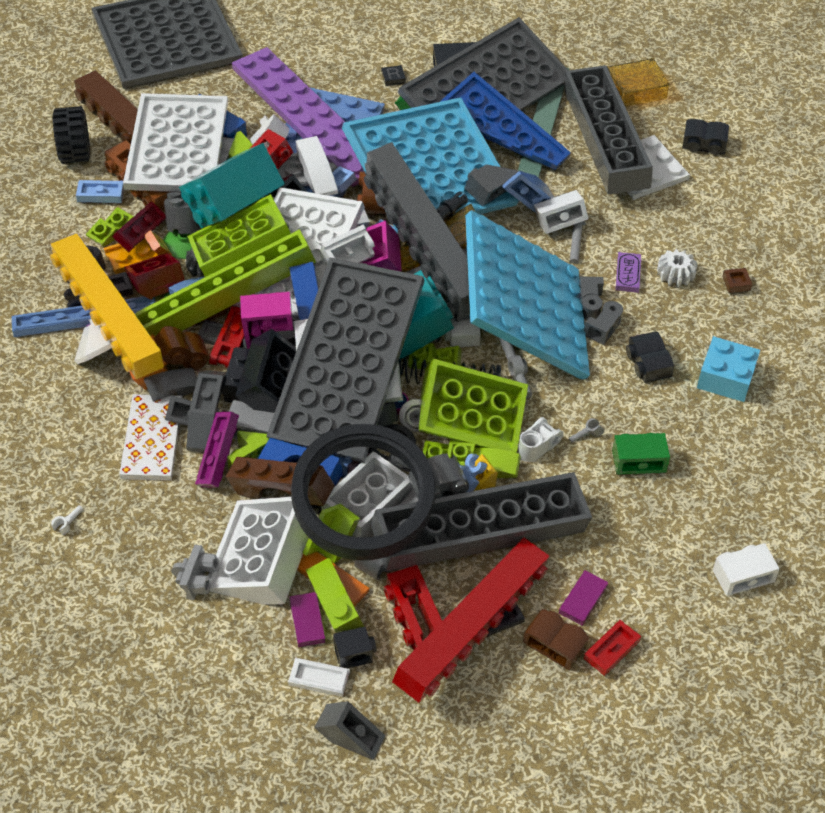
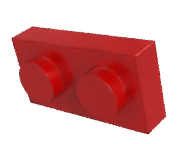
(612, 647)

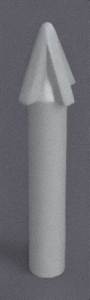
(576, 241)

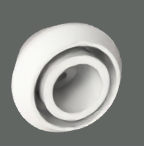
(410, 414)

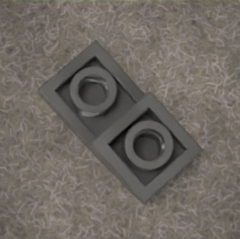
(170, 382)

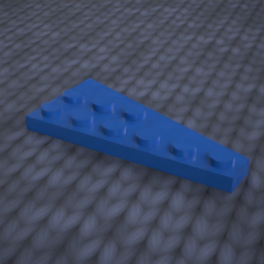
(506, 124)

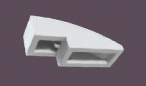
(316, 166)

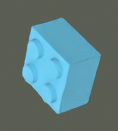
(728, 369)

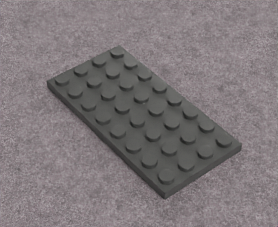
(507, 59)
(346, 353)

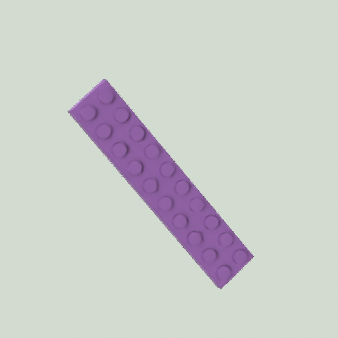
(298, 106)

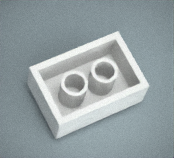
(369, 488)

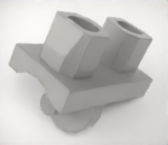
(191, 572)

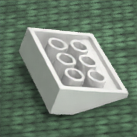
(259, 551)

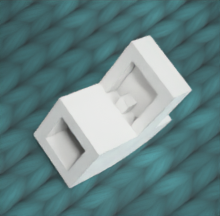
(272, 123)

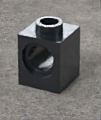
(354, 647)

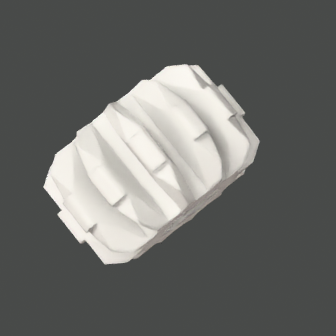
(677, 267)

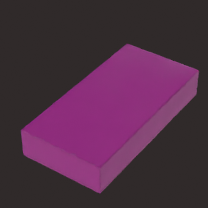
(583, 597)
(307, 619)

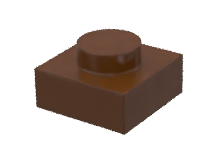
(737, 280)

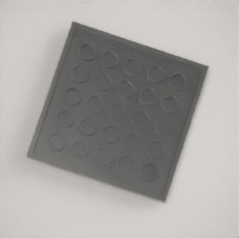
(164, 38)

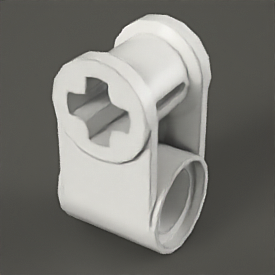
(538, 440)

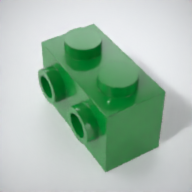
(640, 453)

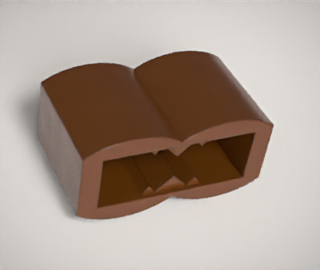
(182, 348)
(556, 639)

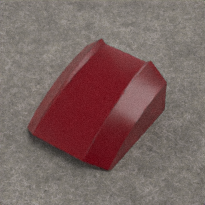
(155, 275)

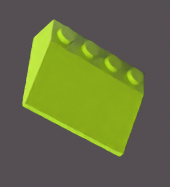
(238, 235)
(471, 406)

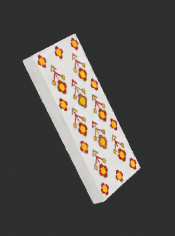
(149, 440)

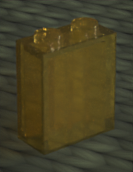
(639, 81)

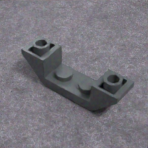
(203, 408)

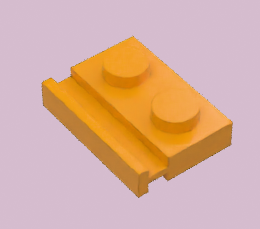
(119, 257)

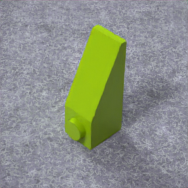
(334, 597)

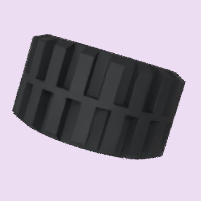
(71, 134)

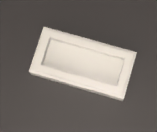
(319, 677)

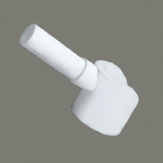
(66, 520)

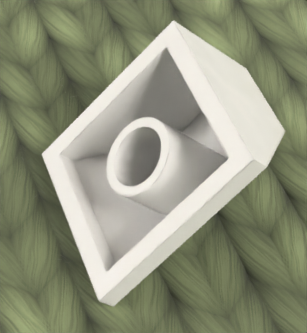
(91, 343)

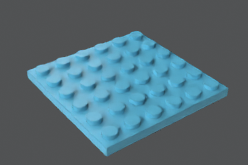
(436, 144)
(525, 295)

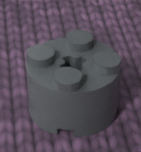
(179, 215)
(447, 475)

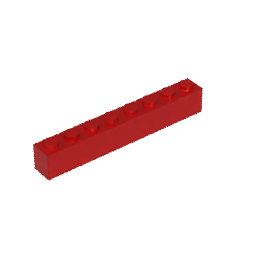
(470, 620)

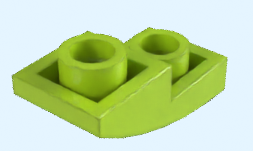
(104, 229)
(429, 353)
(456, 448)
(503, 461)

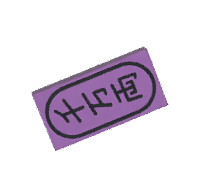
(628, 272)

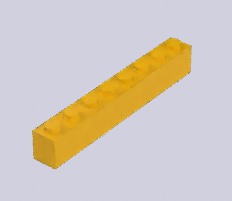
(106, 307)

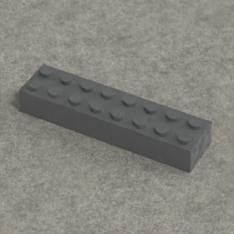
(608, 130)
(419, 226)
(489, 520)

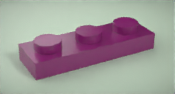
(217, 449)

